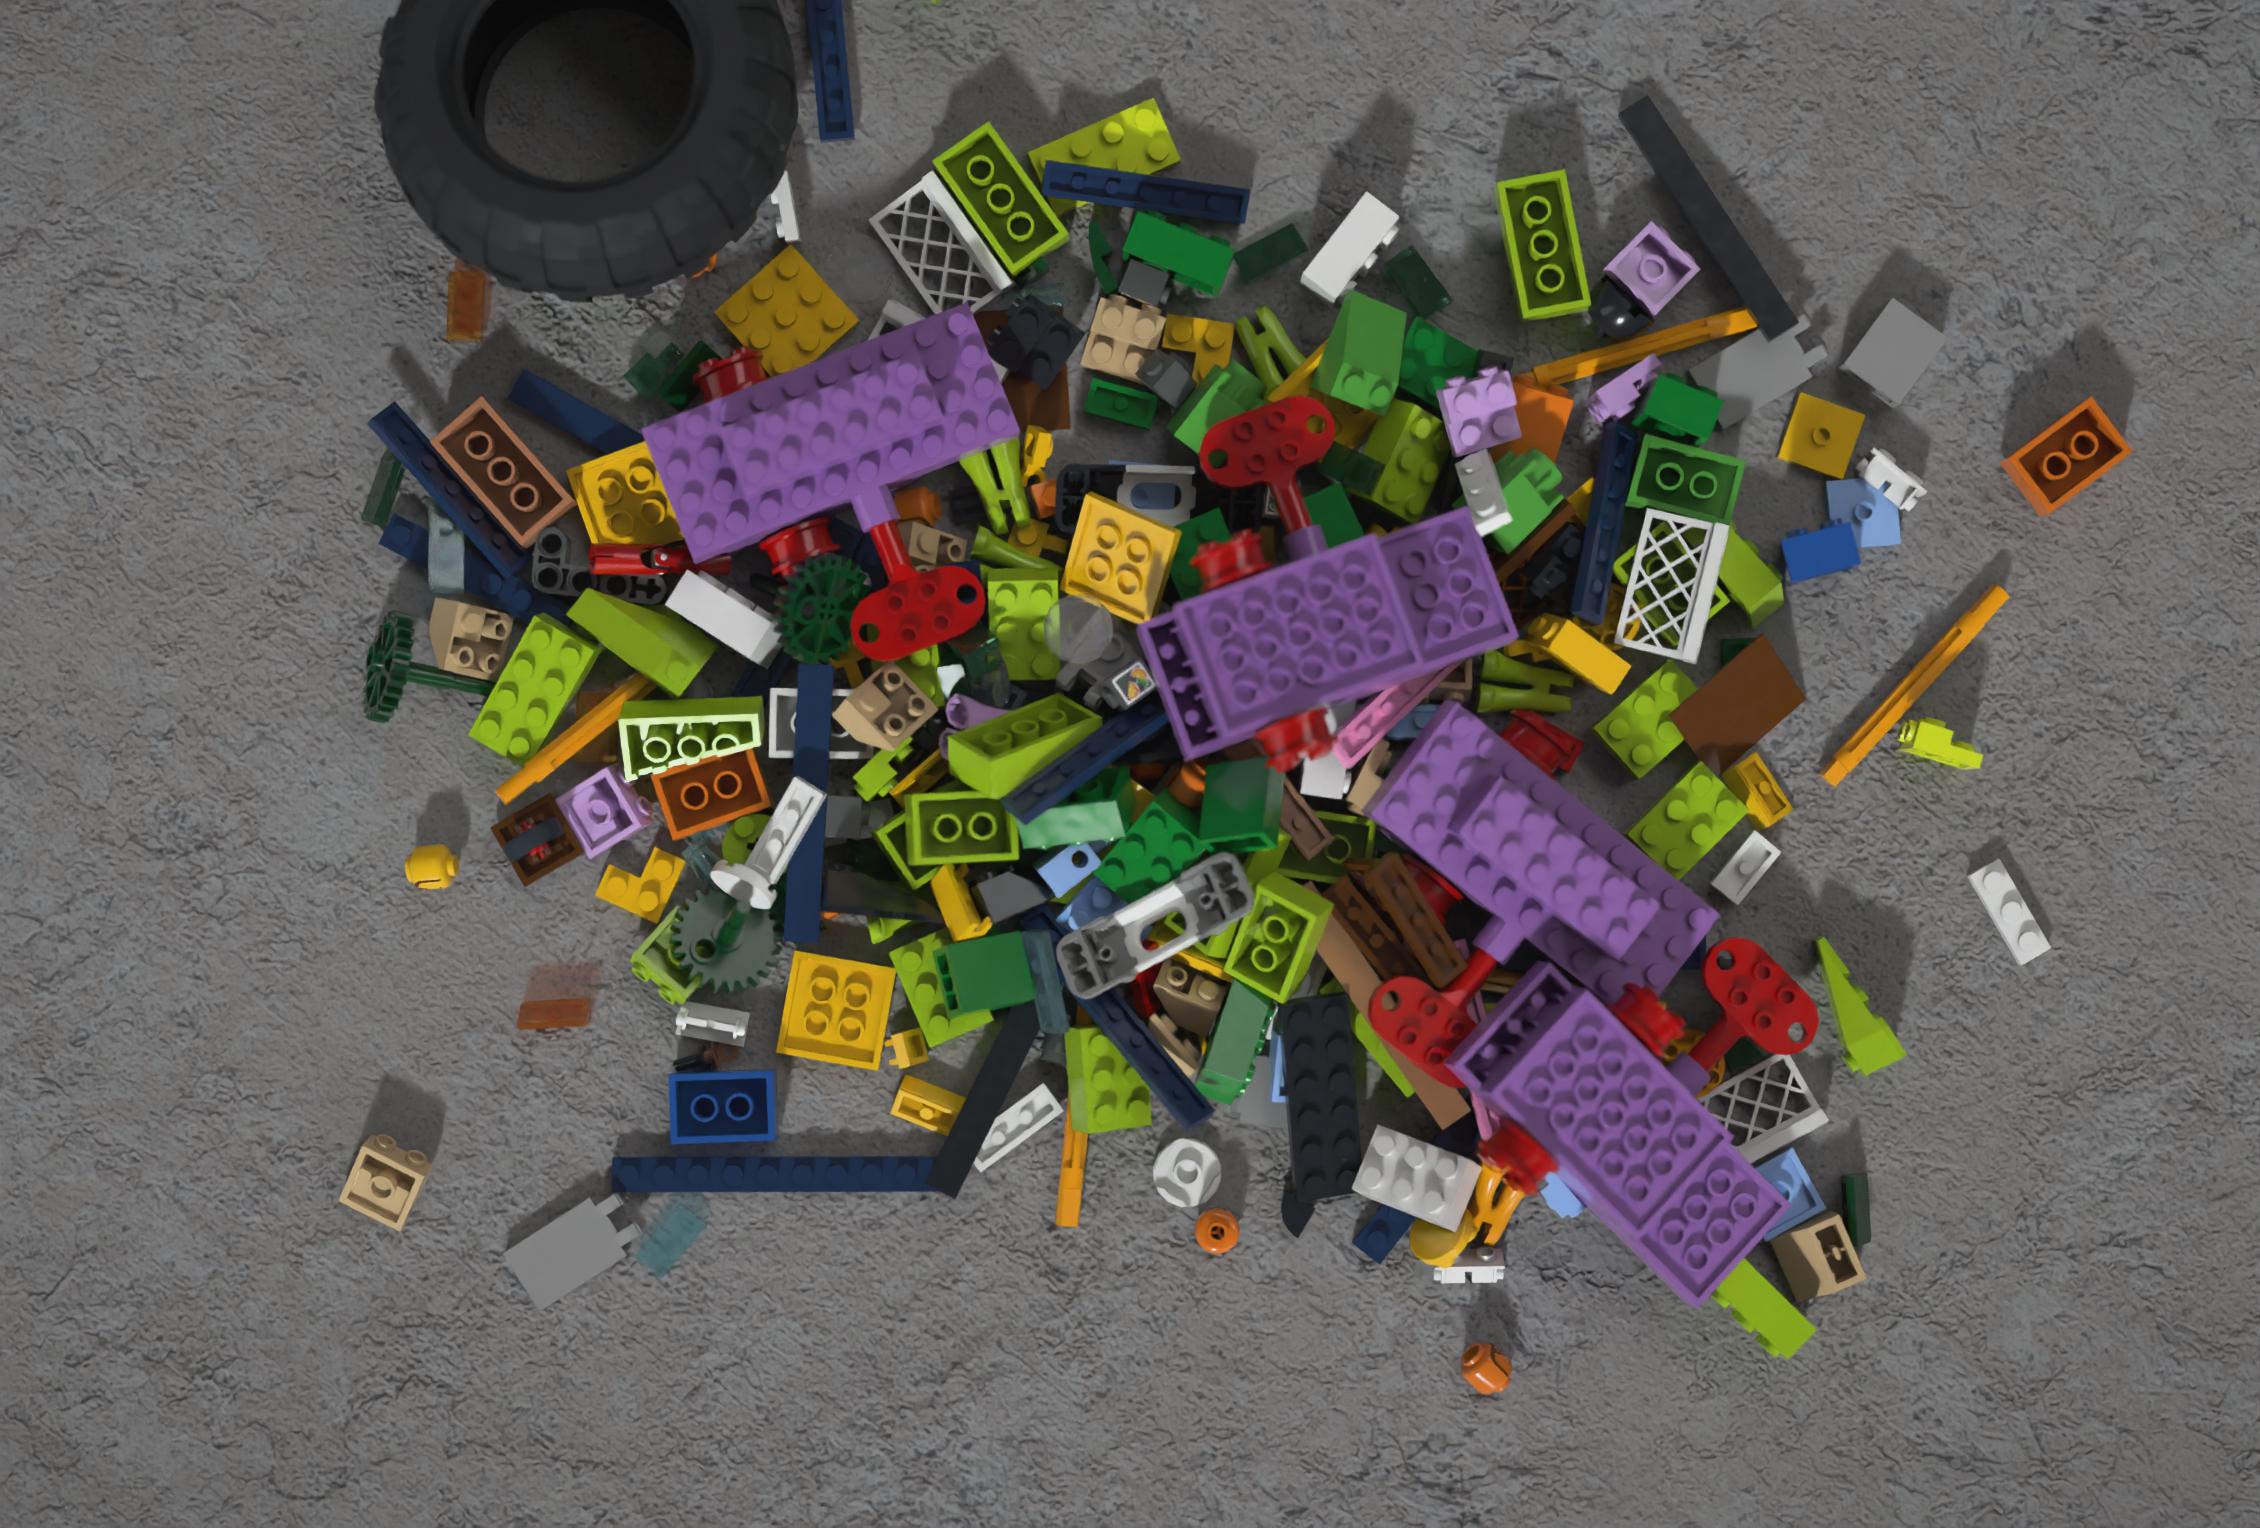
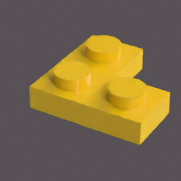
(1198, 336)
(643, 895)

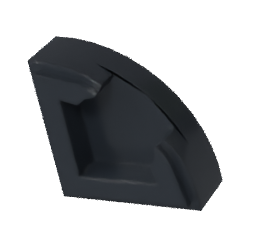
(1295, 1214)

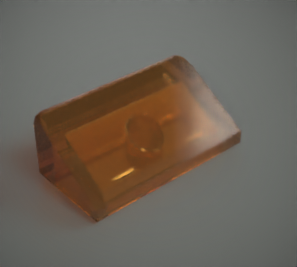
(605, 745)
(554, 1013)

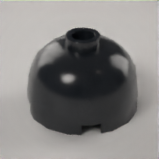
(1616, 313)

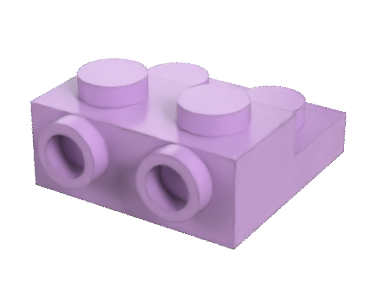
(1652, 269)
(1617, 396)
(1479, 410)
(604, 810)

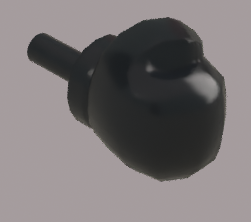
(929, 736)

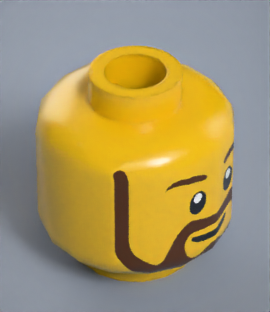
(431, 866)

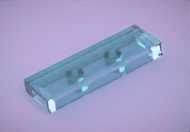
(445, 552)
(1048, 991)

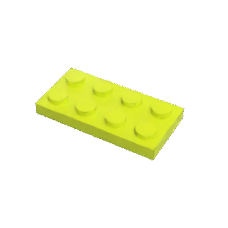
(1125, 141)

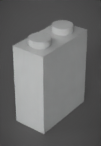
(1893, 351)

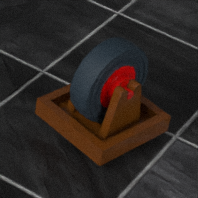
(537, 840)

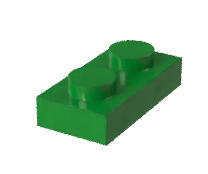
(1121, 404)

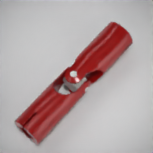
(626, 560)

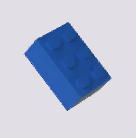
(1820, 551)
(723, 1106)

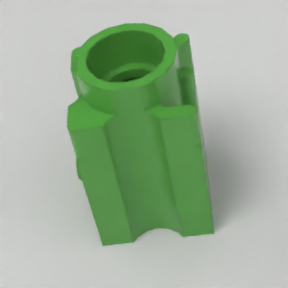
(1216, 398)
(1529, 495)

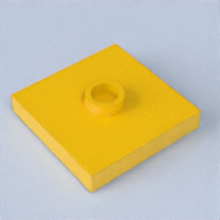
(1820, 436)

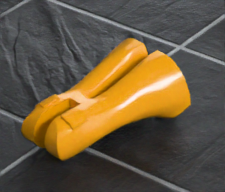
(1495, 1213)

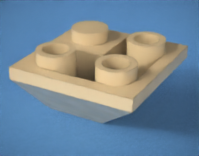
(931, 547)
(469, 638)
(885, 709)
(1190, 995)
(1182, 1052)

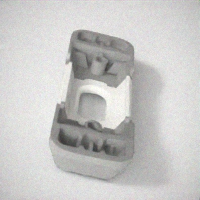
(1111, 948)

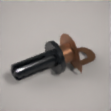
(706, 1057)

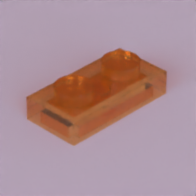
(465, 307)

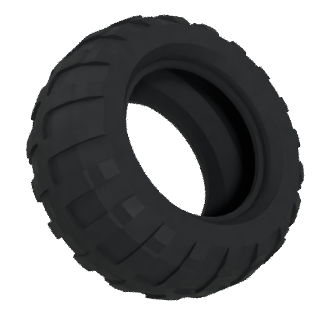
(603, 232)

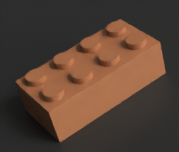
(503, 472)

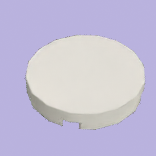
(743, 884)
(1187, 1172)

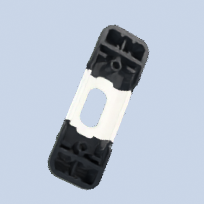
(1199, 495)

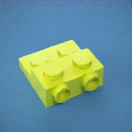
(1932, 741)

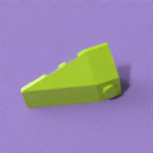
(650, 642)
(1862, 1035)

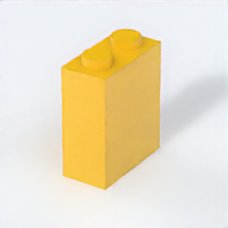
(1577, 652)

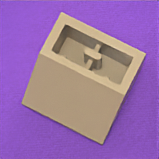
(1817, 1257)

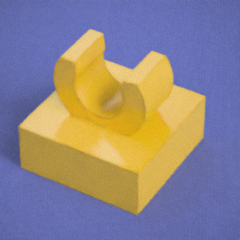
(908, 1047)

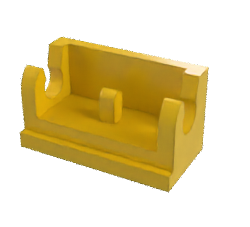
(957, 904)

